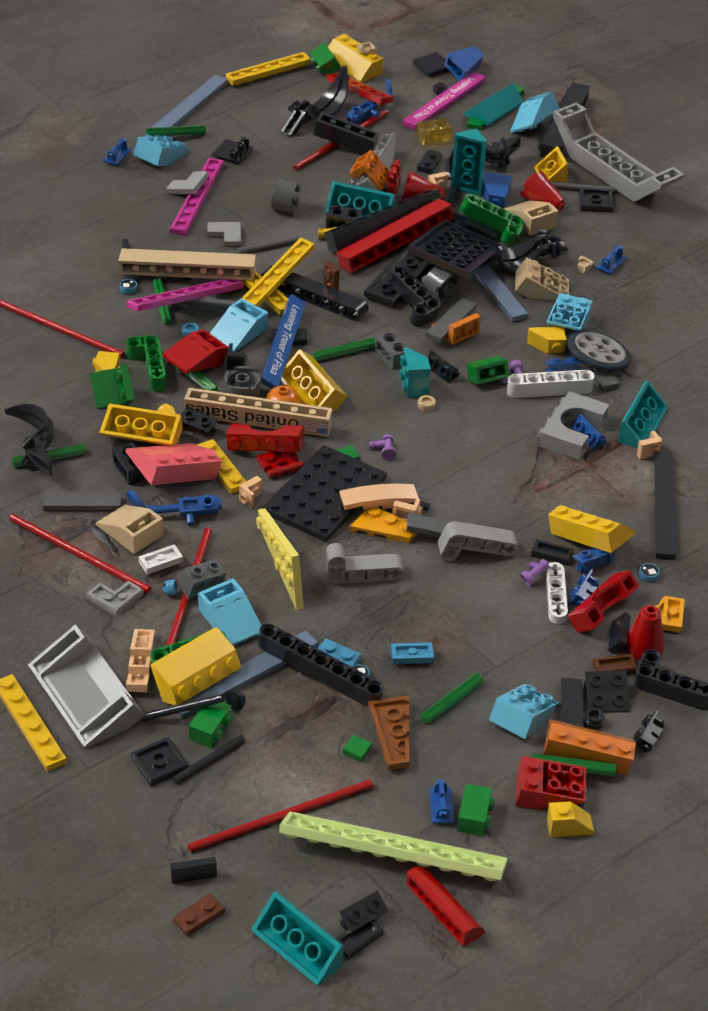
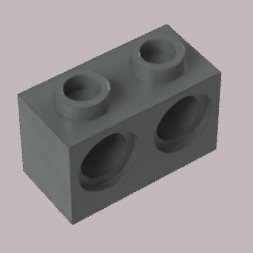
(390, 348)
(201, 577)

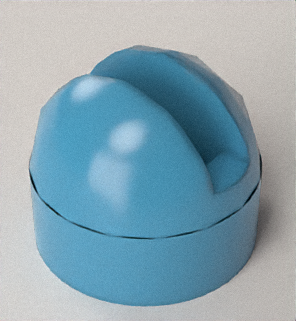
(170, 587)

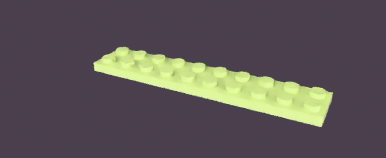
(394, 845)

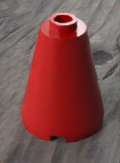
(416, 184)
(541, 189)
(646, 632)

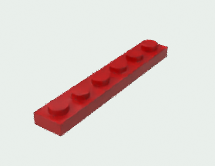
(364, 91)

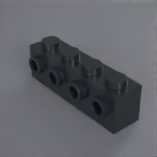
(345, 133)

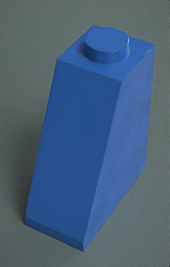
(464, 62)
(496, 188)

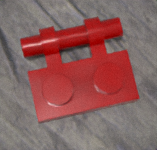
(394, 178)
(279, 462)

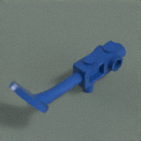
(367, 108)
(187, 506)

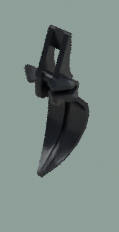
(329, 103)
(495, 154)
(539, 246)
(36, 444)

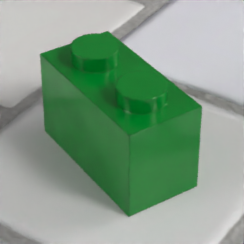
(324, 59)
(487, 370)
(210, 724)
(474, 810)

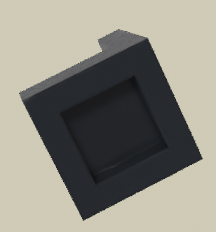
(235, 358)

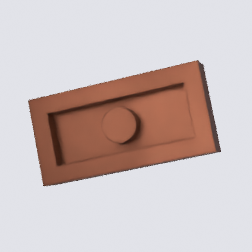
(331, 275)
(198, 915)

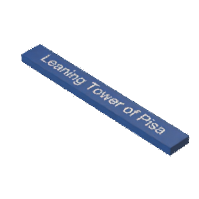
(283, 342)

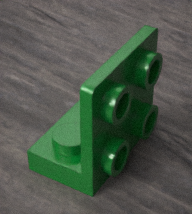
(112, 386)

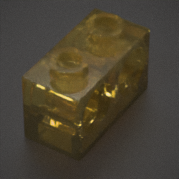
(434, 131)

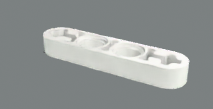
(553, 592)

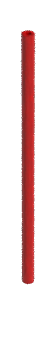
(330, 146)
(60, 328)
(78, 552)
(184, 601)
(275, 817)

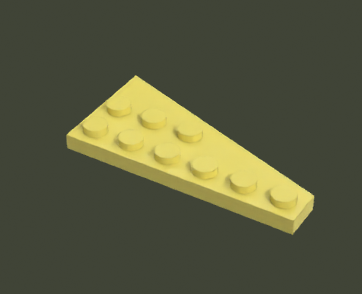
(284, 556)

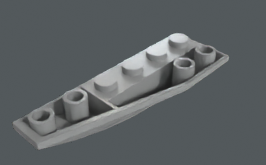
(385, 151)

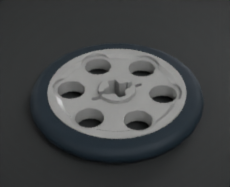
(599, 350)

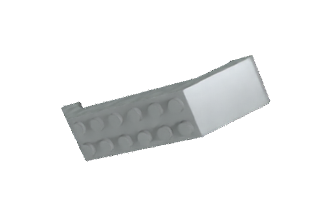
(606, 159)

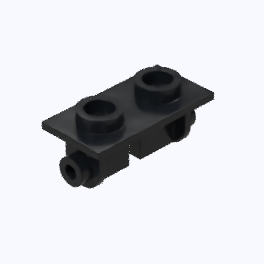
(442, 367)
(199, 421)
(651, 726)
(363, 911)

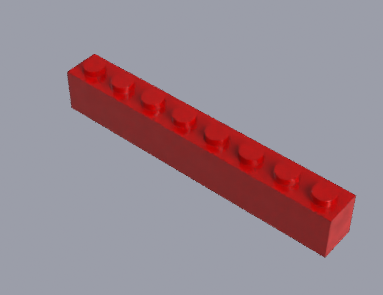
(394, 235)

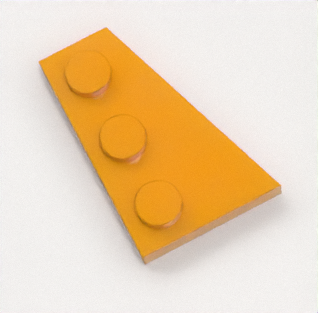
(383, 523)

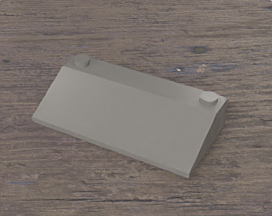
(85, 688)

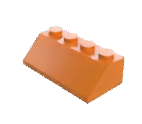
(589, 744)

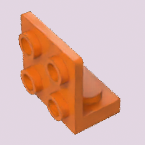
(371, 166)
(463, 328)

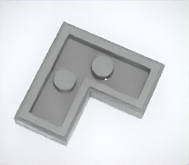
(188, 186)
(229, 230)
(115, 601)

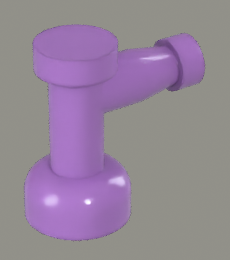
(516, 367)
(388, 452)
(528, 577)

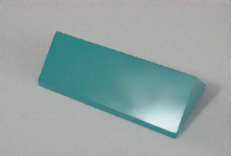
(496, 105)
(469, 161)
(358, 198)
(642, 416)
(299, 939)

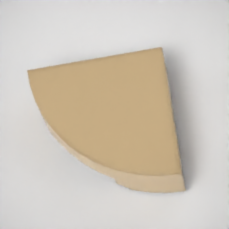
(367, 48)
(585, 264)

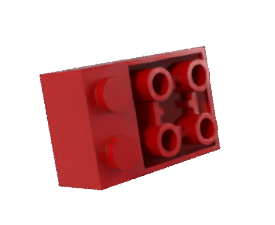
(197, 352)
(548, 782)

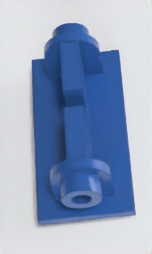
(117, 153)
(613, 260)
(556, 364)
(584, 426)
(587, 557)
(586, 587)
(441, 803)

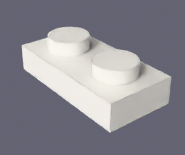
(160, 559)

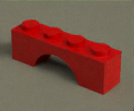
(244, 438)
(590, 611)

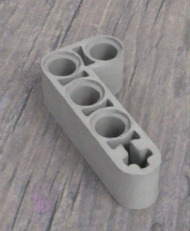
(475, 538)
(361, 568)

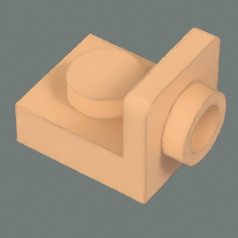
(439, 179)
(647, 447)
(250, 490)
(402, 509)

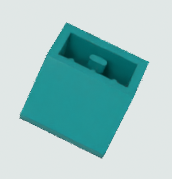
(414, 373)

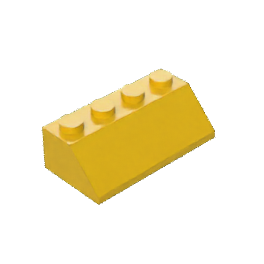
(359, 65)
(312, 382)
(142, 425)
(588, 529)
(195, 667)

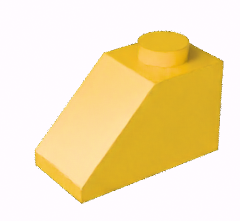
(547, 339)
(106, 361)
(568, 820)

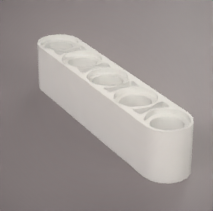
(550, 383)

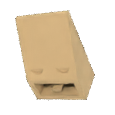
(535, 215)
(539, 281)
(133, 527)

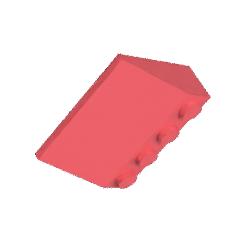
(175, 463)

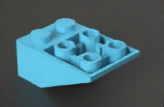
(534, 112)
(159, 150)
(570, 312)
(241, 324)
(229, 611)
(522, 710)

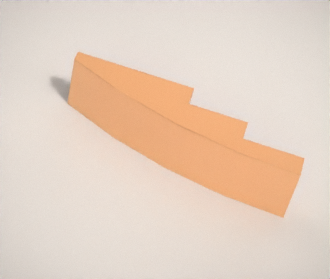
(378, 495)
(139, 663)

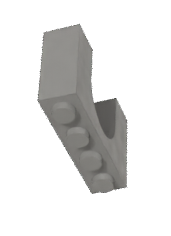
(567, 441)

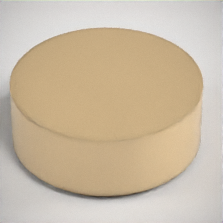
(426, 403)

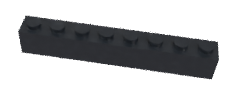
(552, 138)
(364, 226)

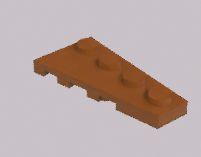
(392, 729)

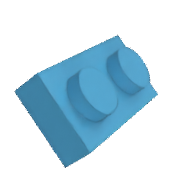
(340, 652)
(412, 653)

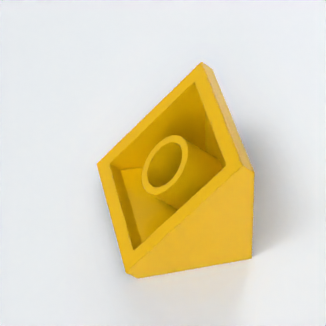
(554, 166)

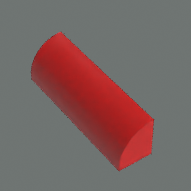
(443, 905)

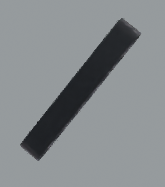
(323, 296)
(319, 664)

